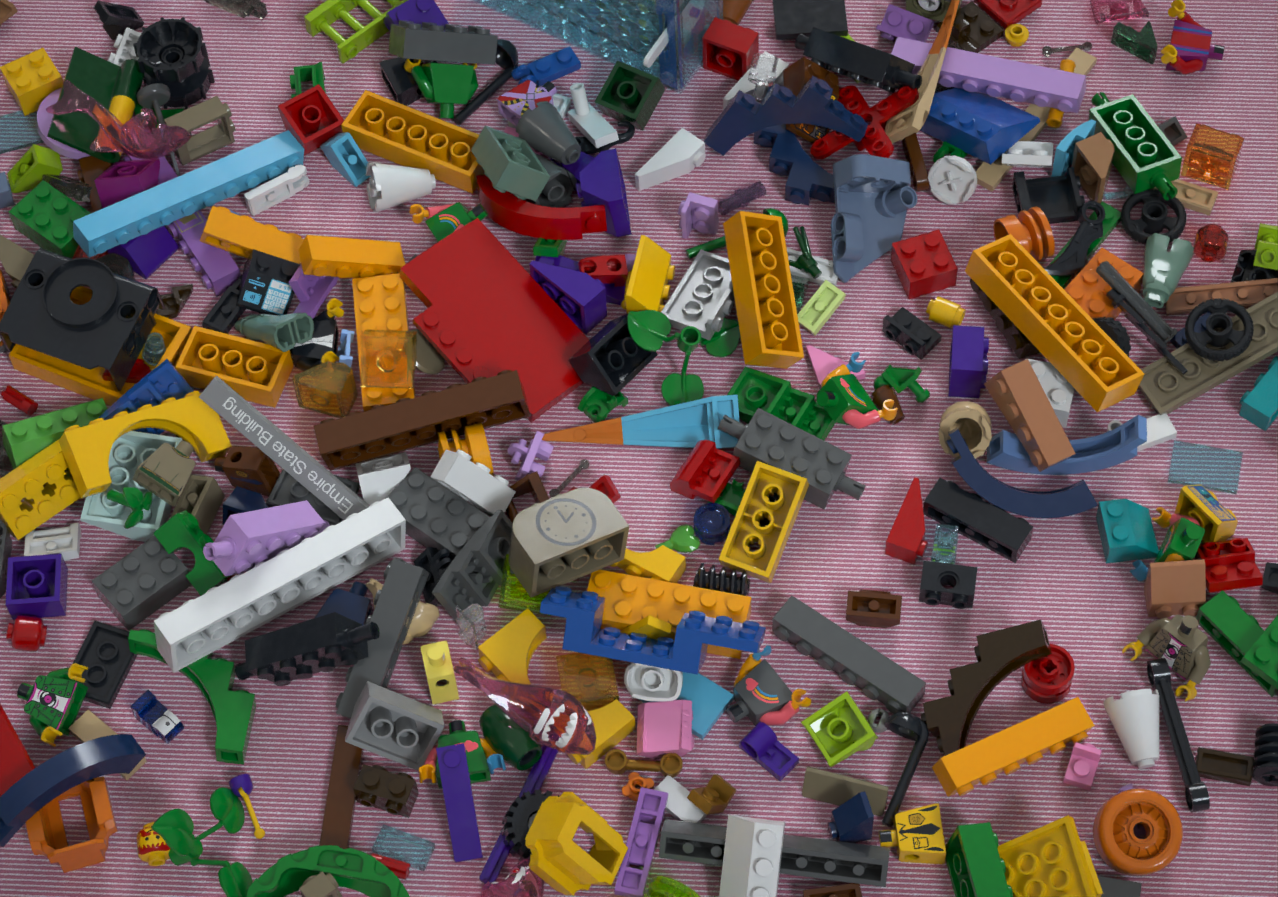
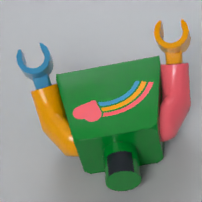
(446, 218)
(847, 399)
(1179, 543)
(480, 755)

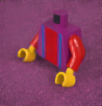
(1189, 43)

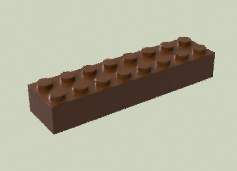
(418, 420)

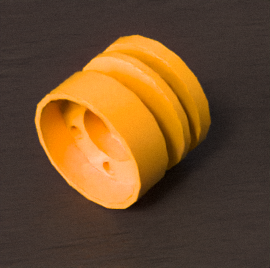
(474, 444)

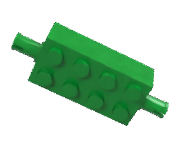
(1141, 149)

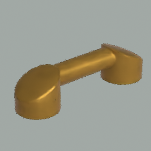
(617, 763)

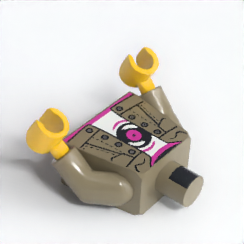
(1182, 647)

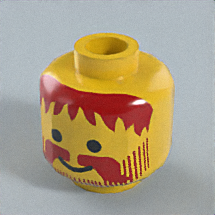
(152, 846)

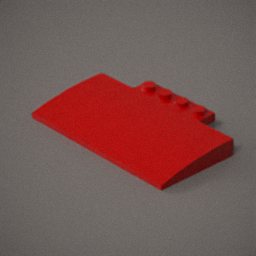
(493, 316)

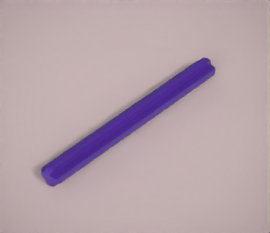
(534, 782)

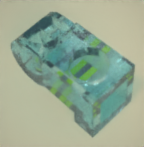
(945, 544)

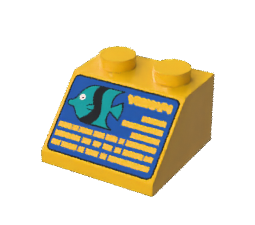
(1205, 508)

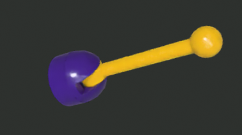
(242, 787)

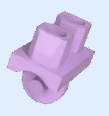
(536, 447)

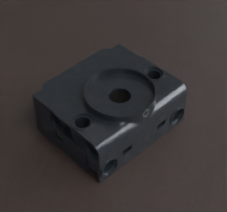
(84, 334)

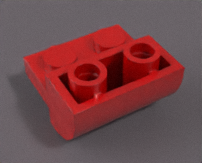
(705, 472)
(1229, 565)

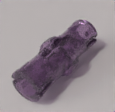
(741, 198)

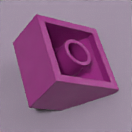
(127, 180)

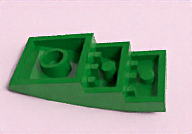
(781, 400)

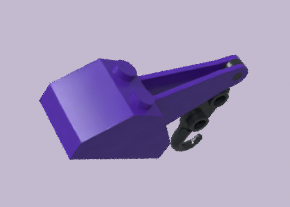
(602, 180)

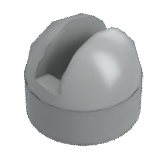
(878, 728)

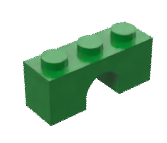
(182, 532)

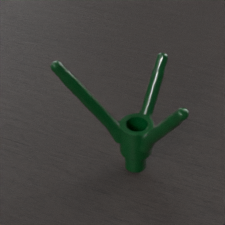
(806, 260)

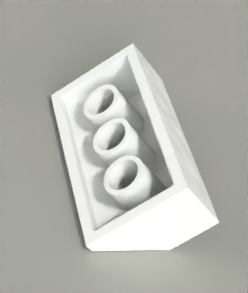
(751, 857)

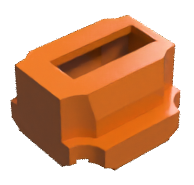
(48, 832)

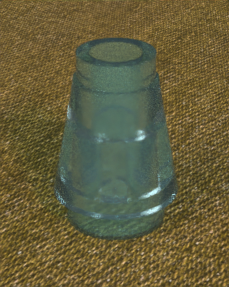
(153, 349)

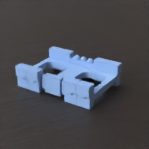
(344, 349)

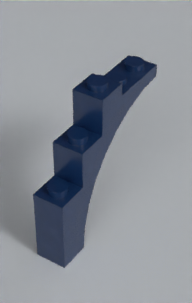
(779, 107)
(788, 158)

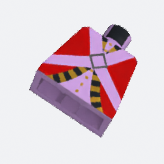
(522, 97)

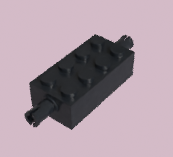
(858, 61)
(306, 649)

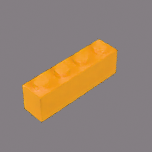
(243, 234)
(349, 257)

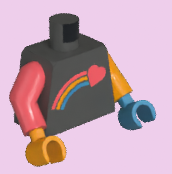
(763, 694)

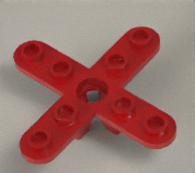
(875, 138)

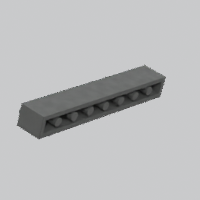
(799, 854)

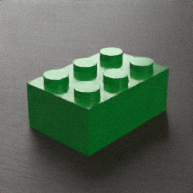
(48, 219)

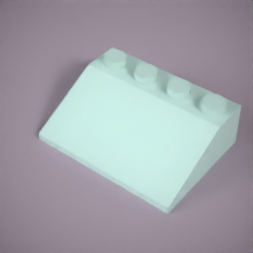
(123, 461)

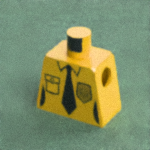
(917, 836)

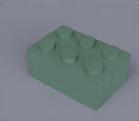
(510, 164)

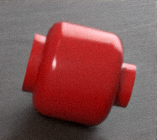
(27, 633)

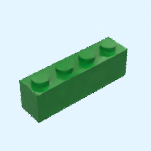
(1232, 631)

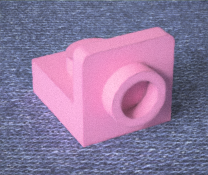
(1082, 765)

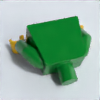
(444, 84)

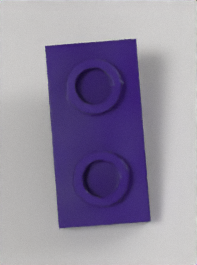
(766, 750)

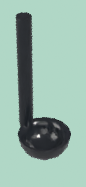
(507, 59)
(912, 728)

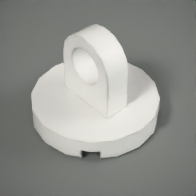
(952, 179)

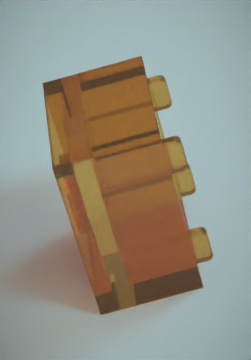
(1212, 156)

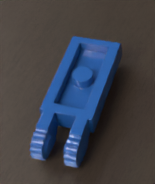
(548, 67)

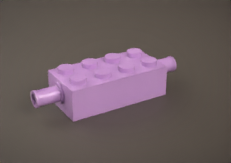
(261, 535)

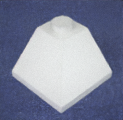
(382, 476)

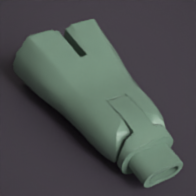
(1164, 268)
(277, 331)

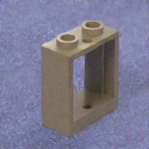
(209, 139)

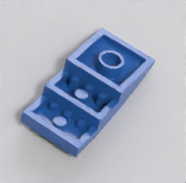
(154, 388)

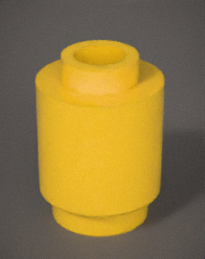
(945, 312)

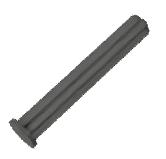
(1136, 302)

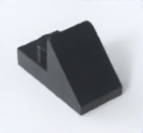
(117, 18)

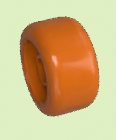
(1115, 835)

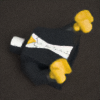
(324, 340)

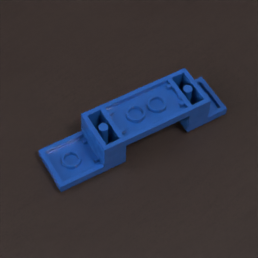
(685, 654)

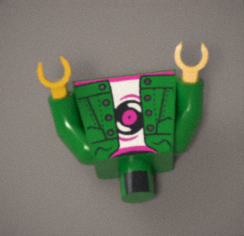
(54, 701)

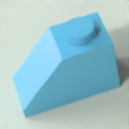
(346, 157)

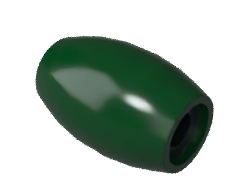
(509, 739)

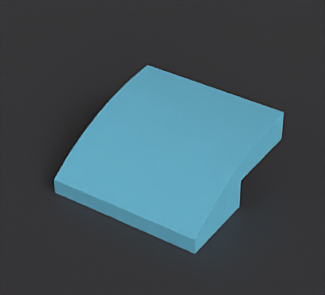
(1065, 149)

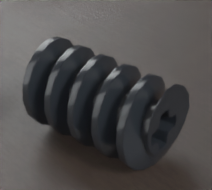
(722, 581)
(1266, 755)

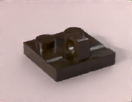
(973, 29)

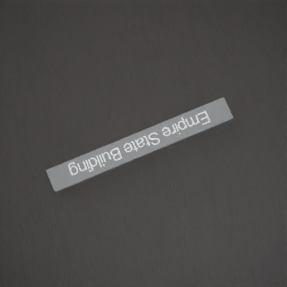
(282, 449)

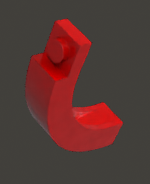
(539, 220)

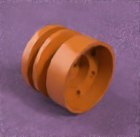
(1030, 230)

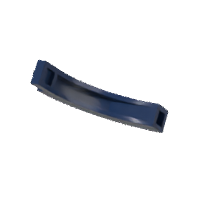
(1027, 503)
(62, 772)

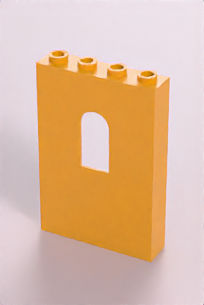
(90, 382)

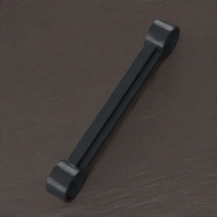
(1195, 790)

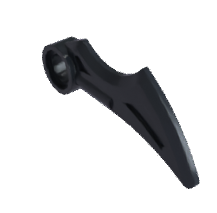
(1075, 255)

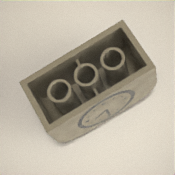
(566, 539)

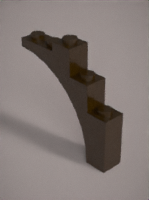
(997, 657)

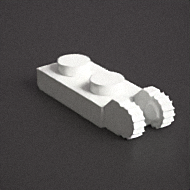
(276, 190)

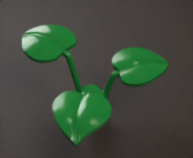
(652, 327)
(177, 830)

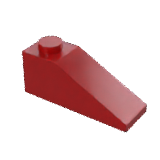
(908, 531)

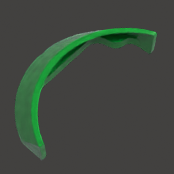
(348, 866)

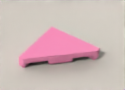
(824, 363)

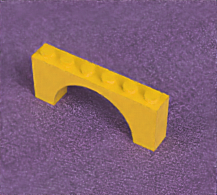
(89, 446)
(509, 658)

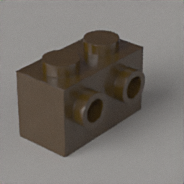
(386, 790)

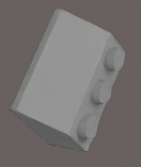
(394, 726)

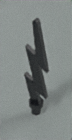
(1118, 301)

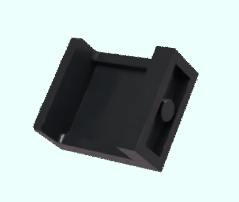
(1053, 195)

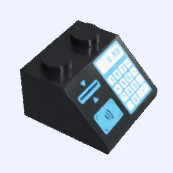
(266, 284)

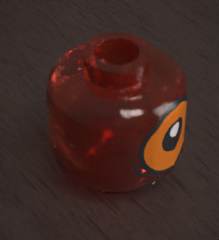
(1211, 243)

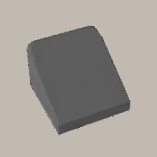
(1173, 130)

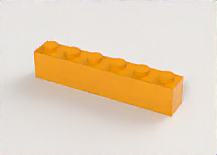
(1012, 747)

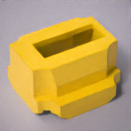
(559, 858)

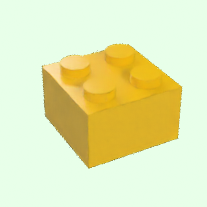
(31, 79)

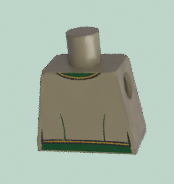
(166, 471)

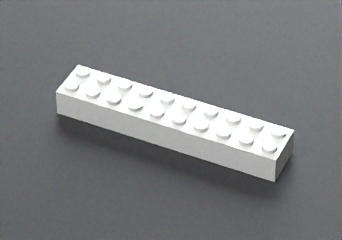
(279, 584)

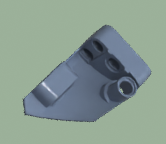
(869, 210)

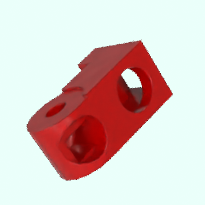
(606, 268)

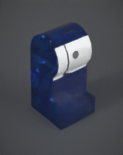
(156, 717)

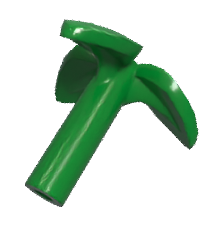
(133, 499)

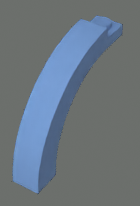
(1091, 453)

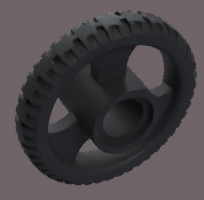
(1153, 207)
(1219, 319)

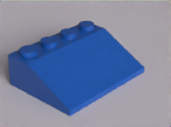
(977, 123)

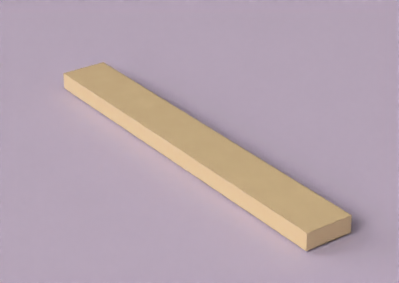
(991, 175)

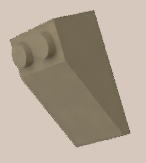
(14, 260)

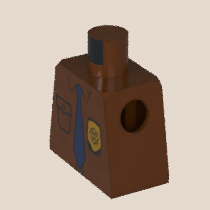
(249, 469)

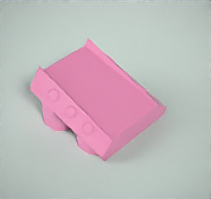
(664, 728)

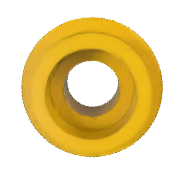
(1016, 35)

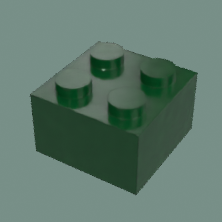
(630, 95)

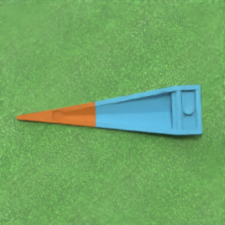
(664, 427)

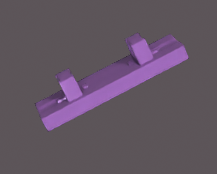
(641, 842)

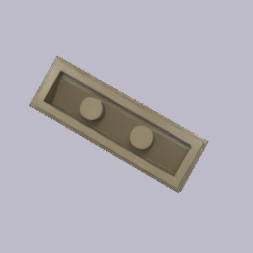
(838, 789)

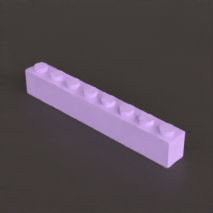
(1000, 76)

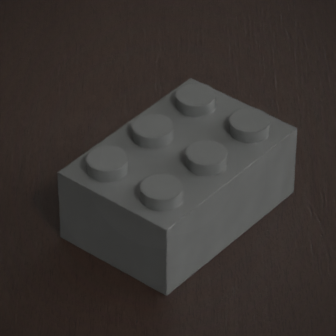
(141, 582)

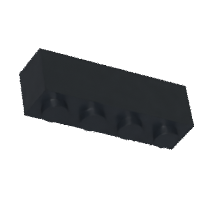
(978, 519)

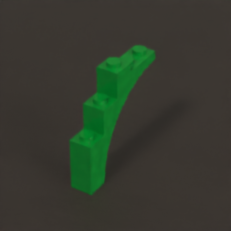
(215, 680)

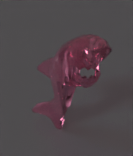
(135, 138)

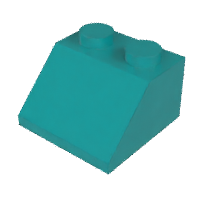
(1125, 531)

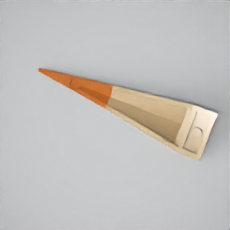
(914, 117)

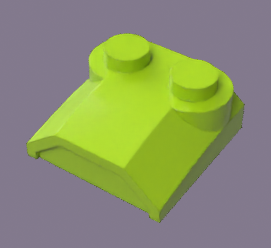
(840, 729)

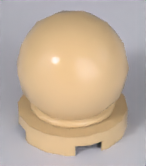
(971, 422)

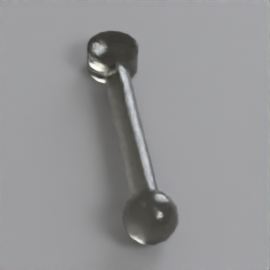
(1047, 51)
(584, 464)

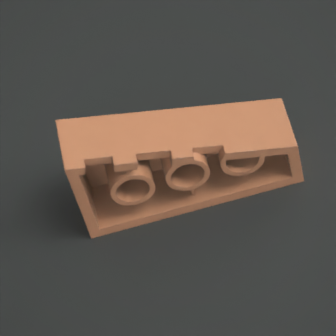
(1030, 414)

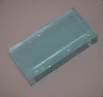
(403, 847)

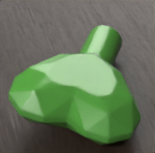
(682, 540)

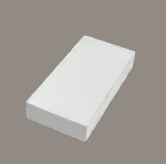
(678, 804)

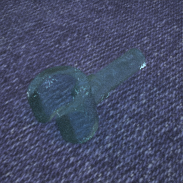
(1126, 193)

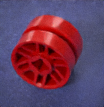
(1049, 677)

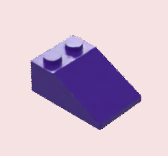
(574, 292)

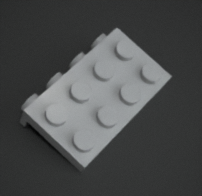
(702, 295)

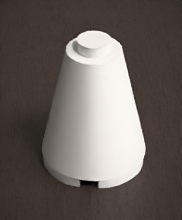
(396, 185)
(1137, 724)

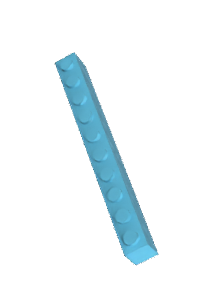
(187, 194)

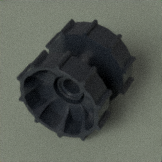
(175, 56)

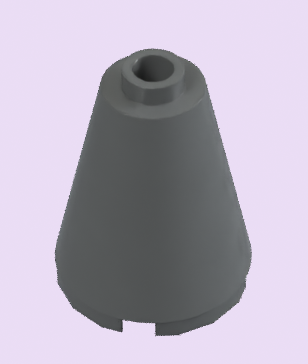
(548, 133)
(559, 186)

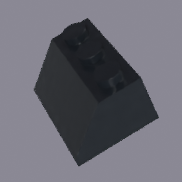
(611, 358)

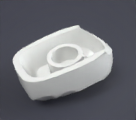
(652, 682)

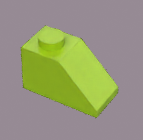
(32, 166)

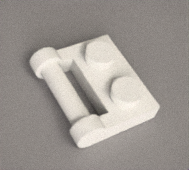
(54, 541)

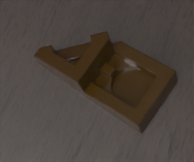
(175, 301)

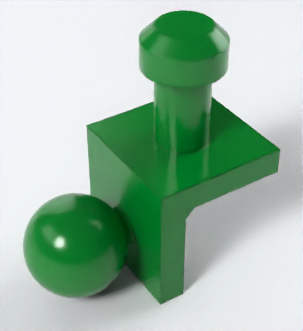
(900, 379)

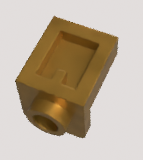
(714, 796)

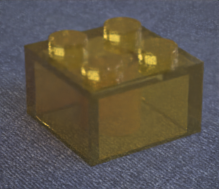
(588, 679)

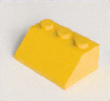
(649, 277)

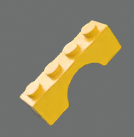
(657, 564)

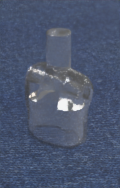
(762, 73)

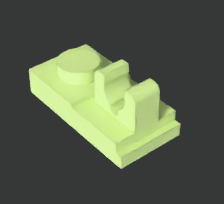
(820, 307)

